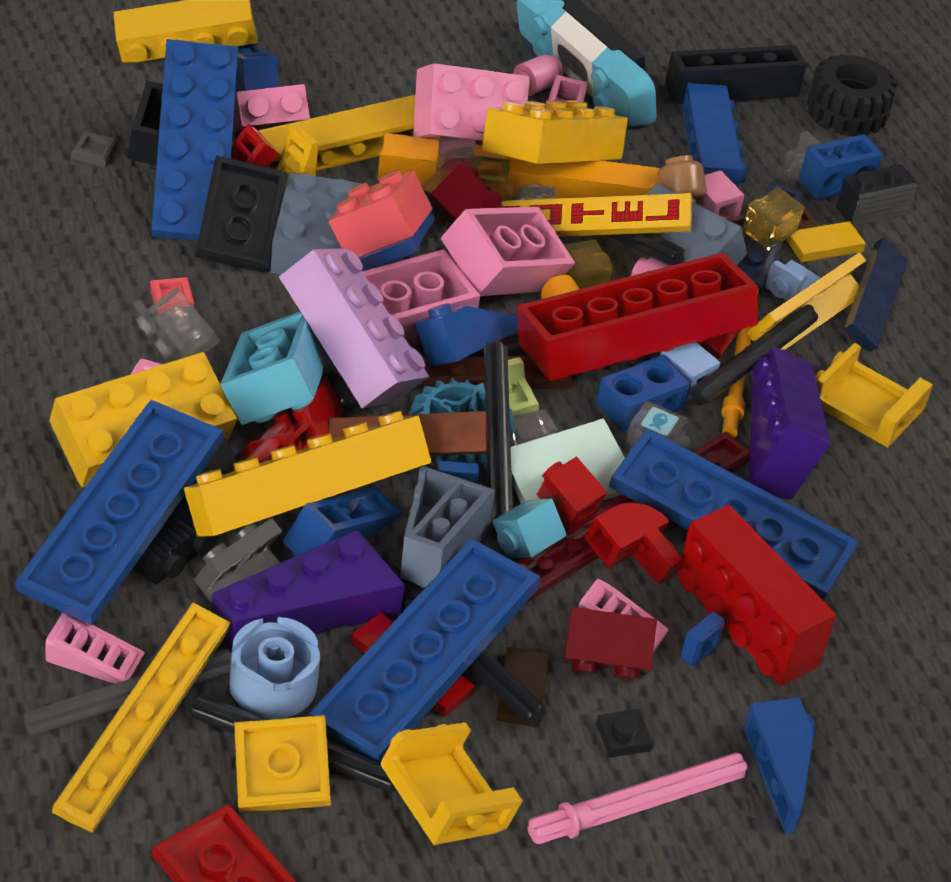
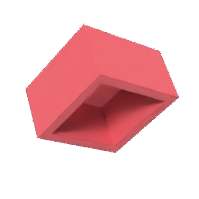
(380, 213)

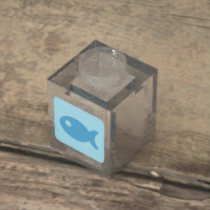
(660, 421)

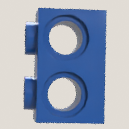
(829, 162)
(652, 380)

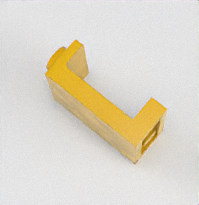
(869, 399)
(445, 785)

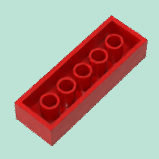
(637, 316)

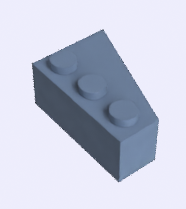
(709, 234)
(441, 522)

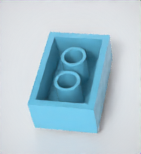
(274, 369)

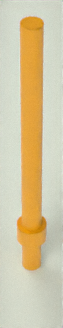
(734, 404)

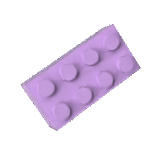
(354, 326)

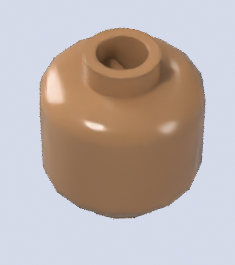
(683, 176)

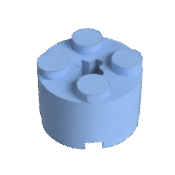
(274, 668)

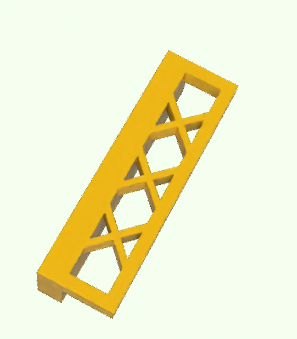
(826, 295)

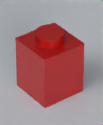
(572, 490)

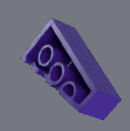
(785, 424)
(320, 588)

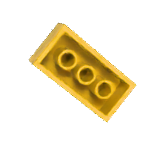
(554, 132)
(97, 417)

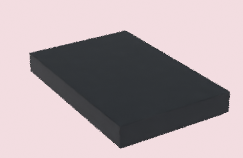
(241, 214)

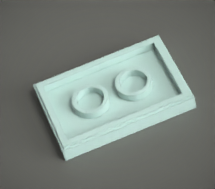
(589, 442)

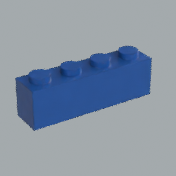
(713, 131)

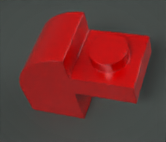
(637, 532)

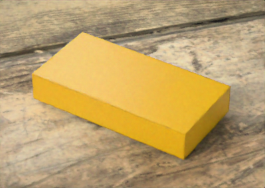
(826, 241)

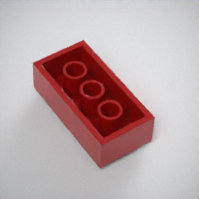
(756, 594)

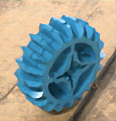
(452, 399)

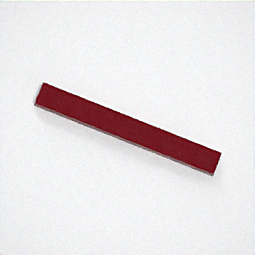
(573, 550)

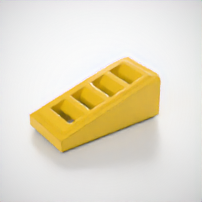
(296, 160)

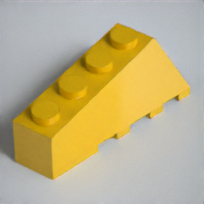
(144, 30)

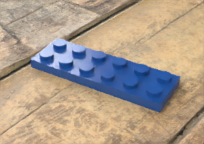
(192, 131)
(690, 487)
(119, 512)
(426, 649)

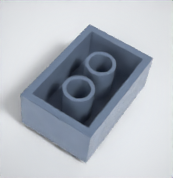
(304, 218)

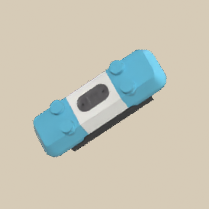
(591, 54)

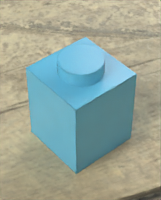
(529, 528)

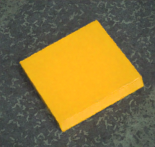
(282, 764)

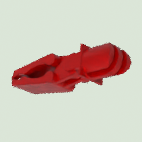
(299, 425)

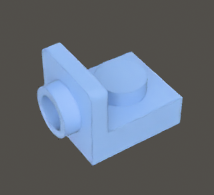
(789, 279)

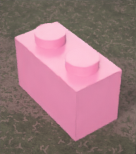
(270, 107)

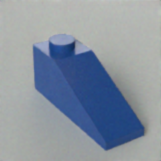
(255, 68)
(461, 331)
(340, 515)
(782, 746)

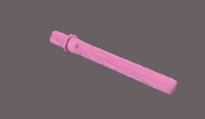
(635, 798)

